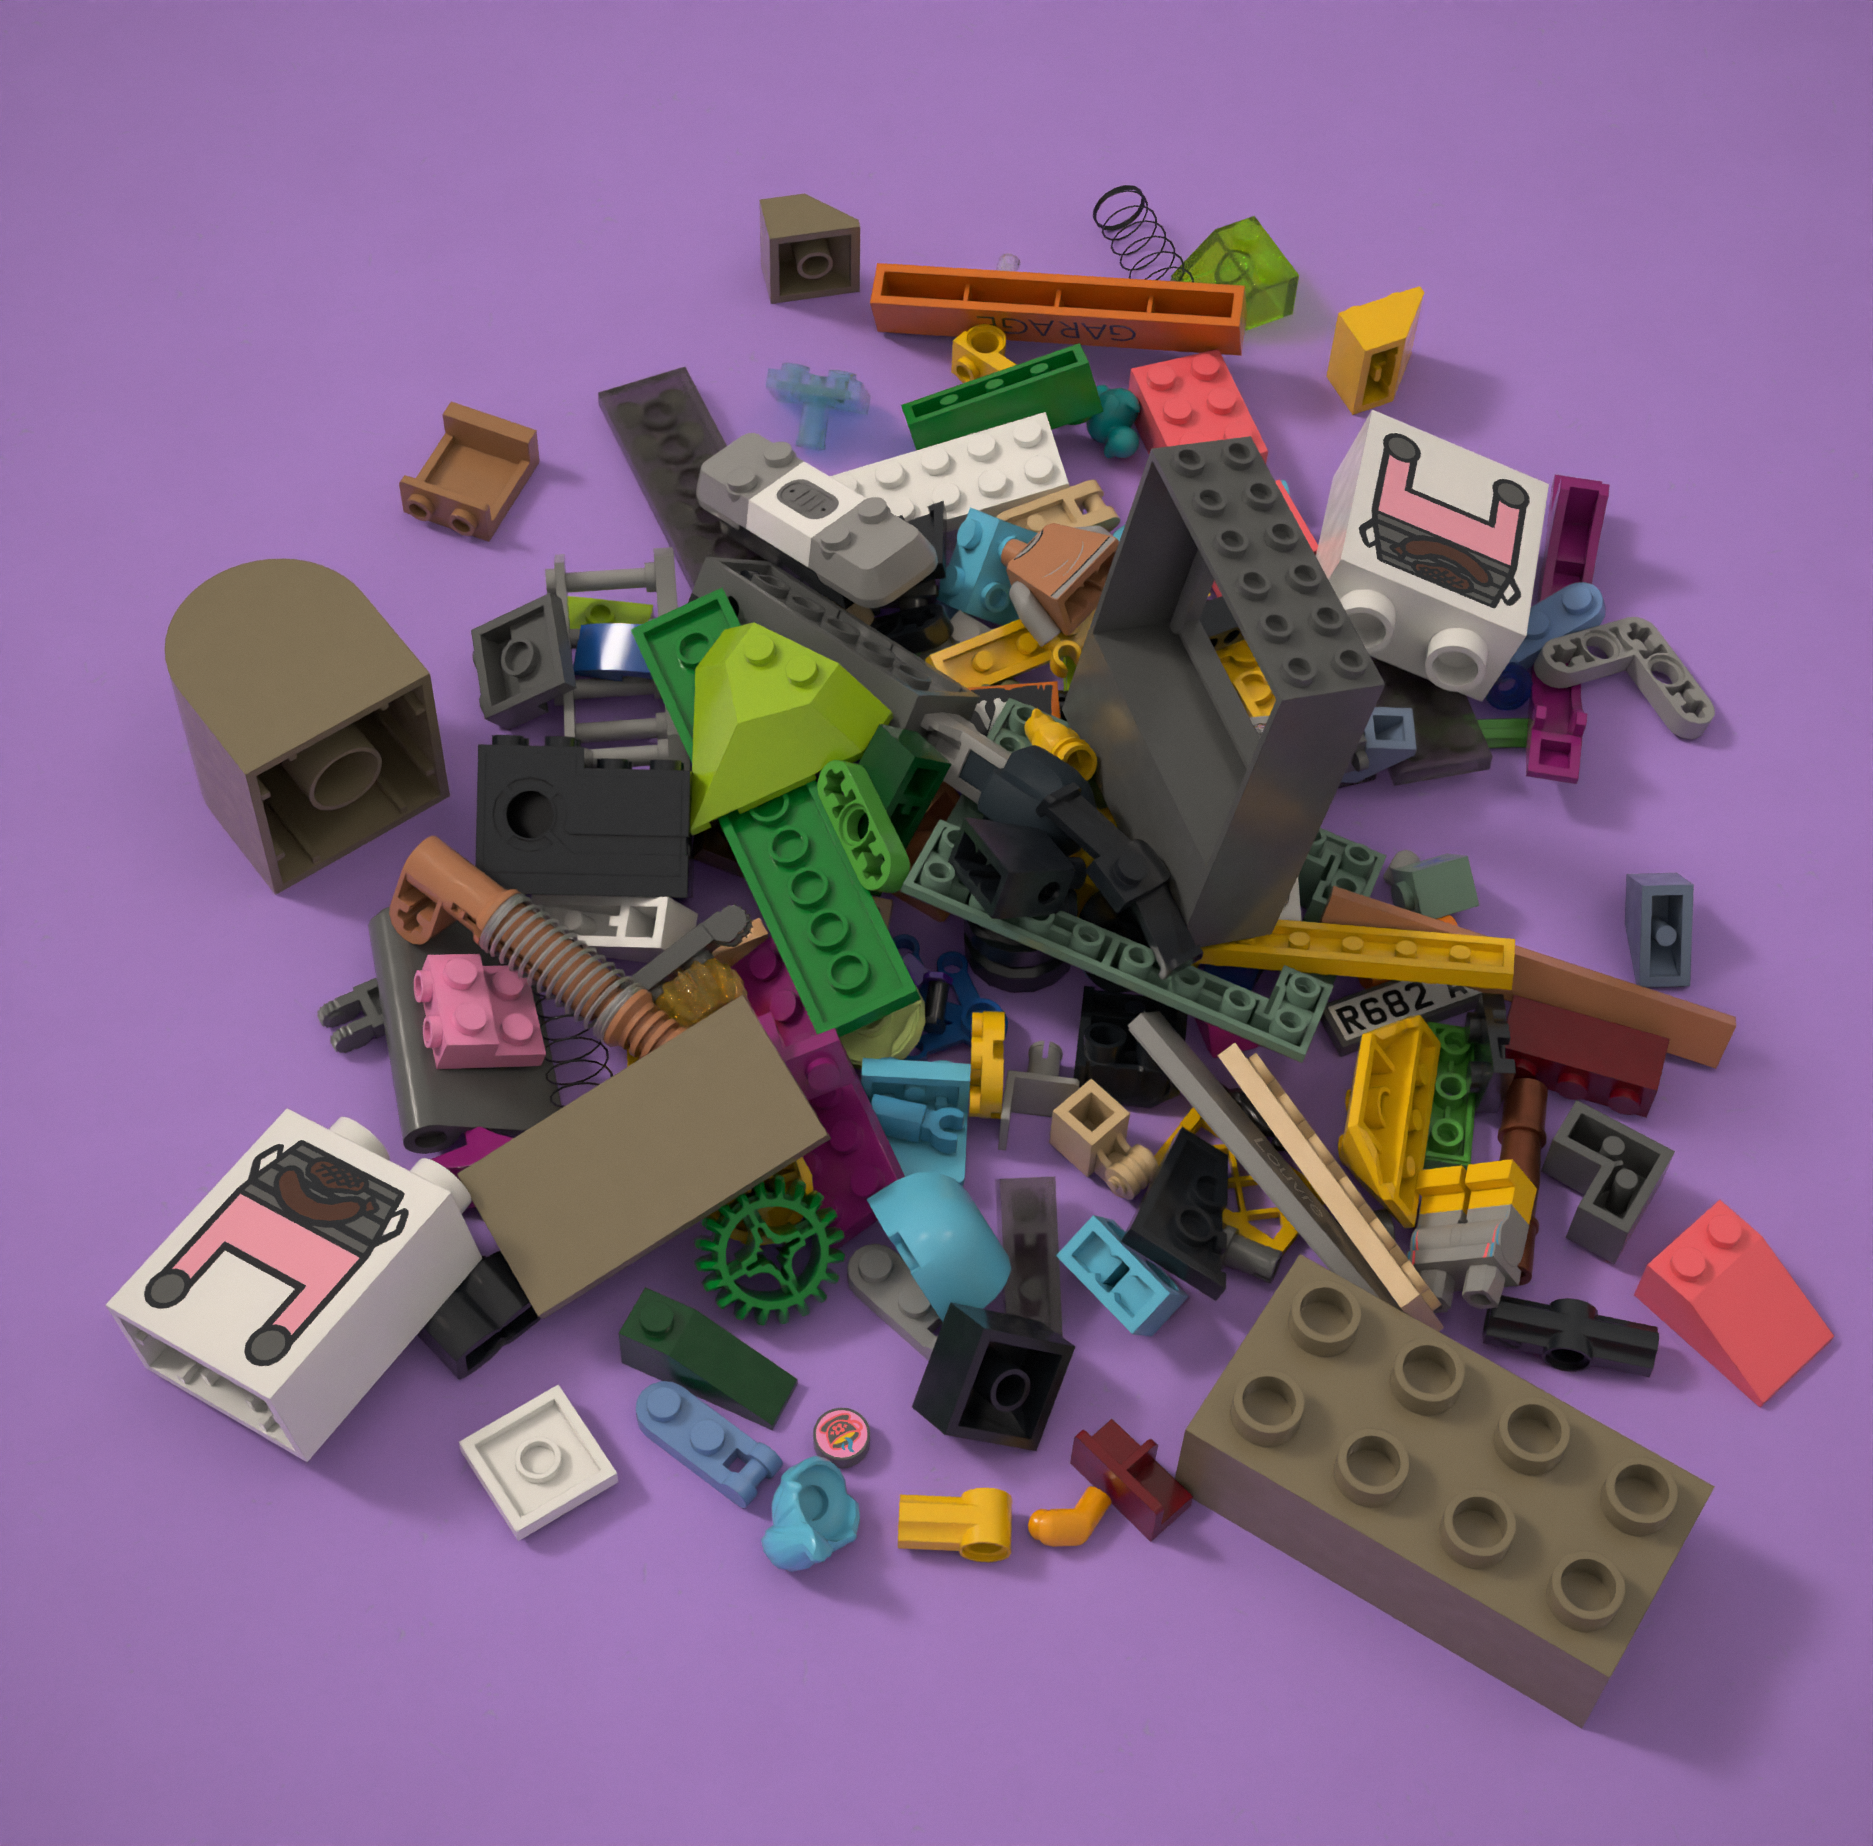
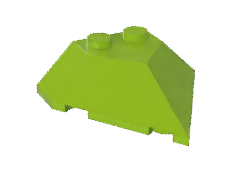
(771, 721)

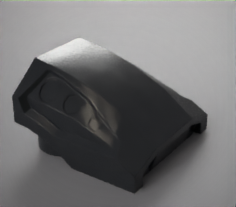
(1114, 1056)

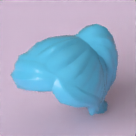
(810, 1516)

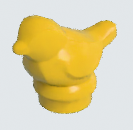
(1061, 742)

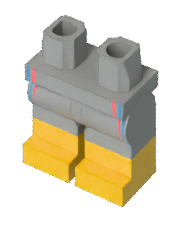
(1472, 1230)

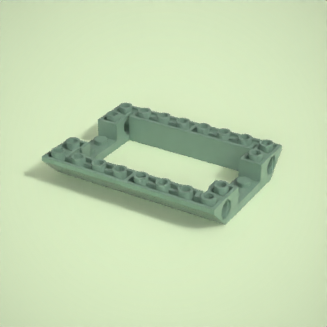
(1278, 1023)

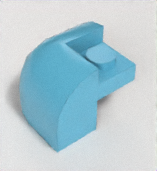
(942, 1240)

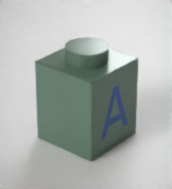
(1435, 886)

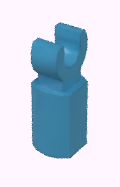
(917, 1123)

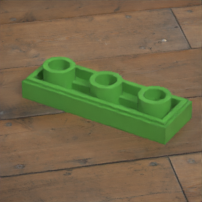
(1451, 1115)

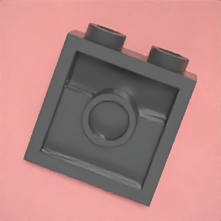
(523, 661)

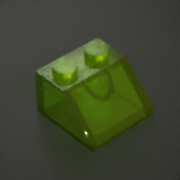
(1246, 257)

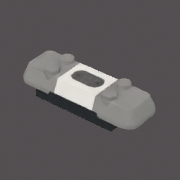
(813, 524)

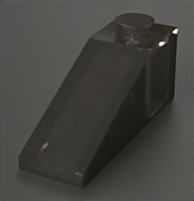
(1030, 1237)

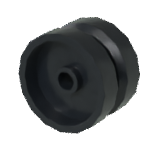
(1011, 964)

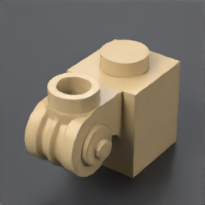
(1092, 1135)

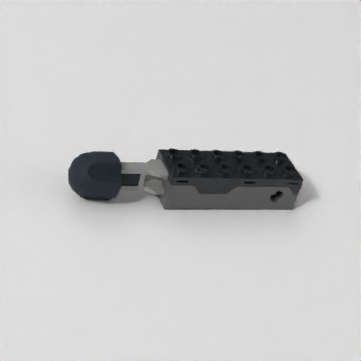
(917, 693)

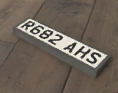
(1389, 1002)

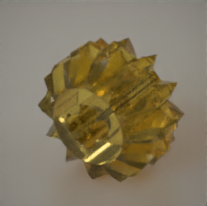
(700, 992)

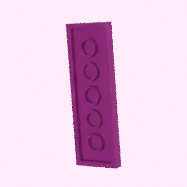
(858, 1155)

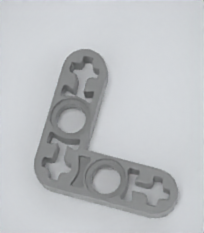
(1639, 649)

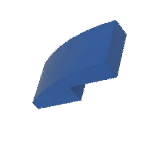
(609, 652)

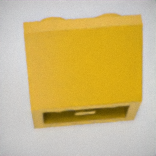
(1373, 349)

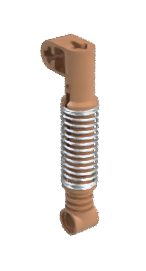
(445, 888)

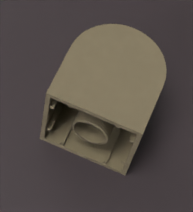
(301, 715)

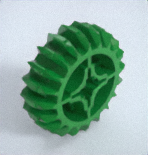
(792, 1237)

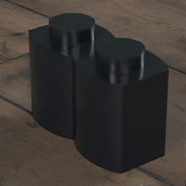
(479, 1317)

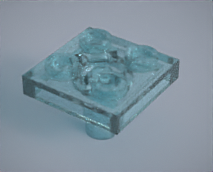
(818, 397)

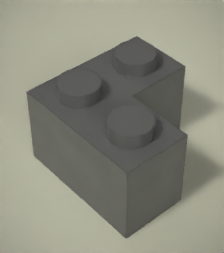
(1613, 1170)

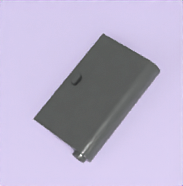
(445, 1102)

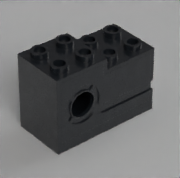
(578, 829)

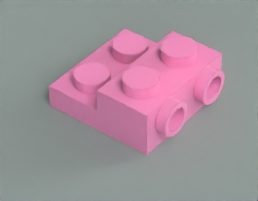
(477, 1014)

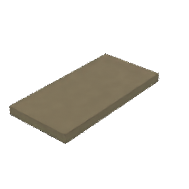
(643, 1157)

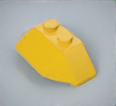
(1391, 1113)

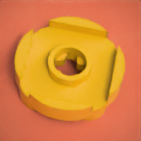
(987, 1064)

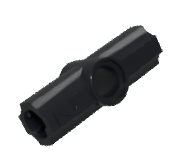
(1571, 1335)

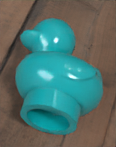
(1115, 423)

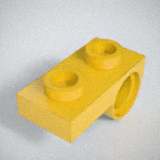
(979, 353)

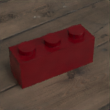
(1585, 1056)

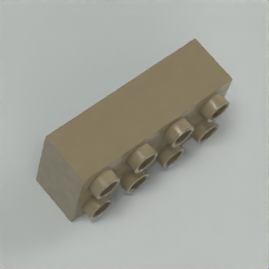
(1440, 1488)

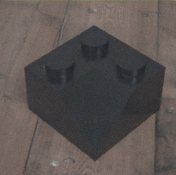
(993, 1377)

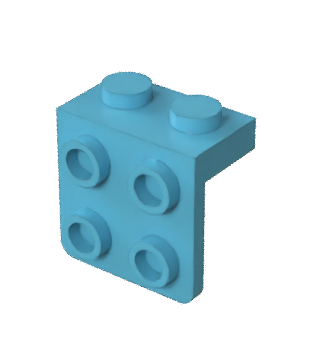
(975, 576)
(926, 1083)

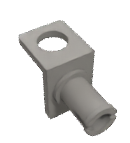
(1037, 1090)

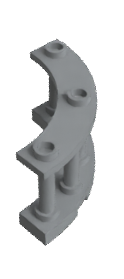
(655, 577)

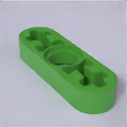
(881, 835)

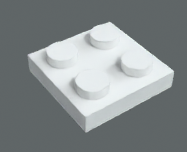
(538, 1462)

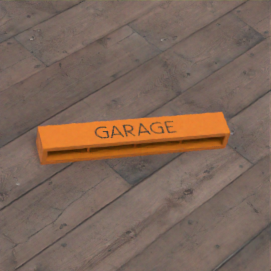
(1061, 308)

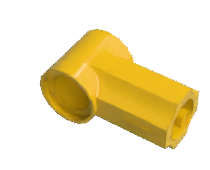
(972, 1524)

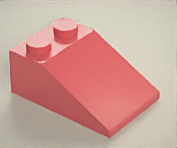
(1734, 1303)

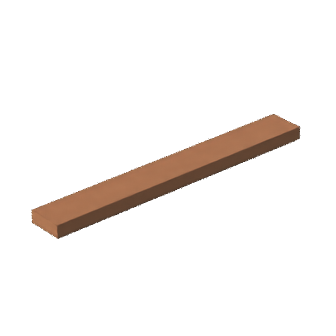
(1693, 1029)

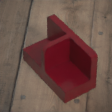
(1130, 1477)

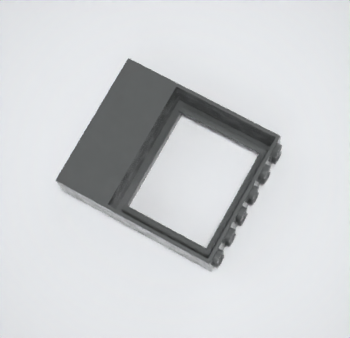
(1166, 722)

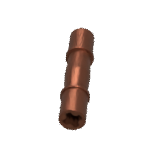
(1521, 1139)

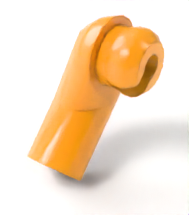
(1073, 1525)

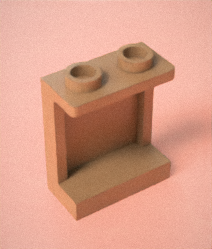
(472, 473)

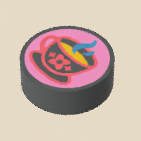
(842, 1437)

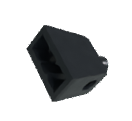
(1014, 869)

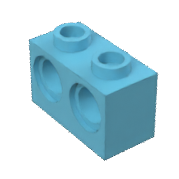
(1122, 1278)

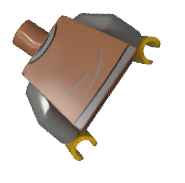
(1058, 583)

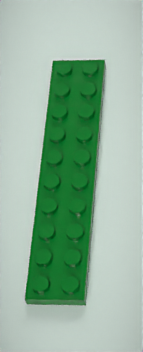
(788, 854)

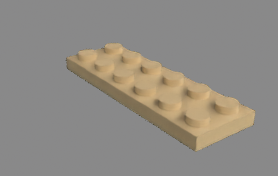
(1333, 1186)

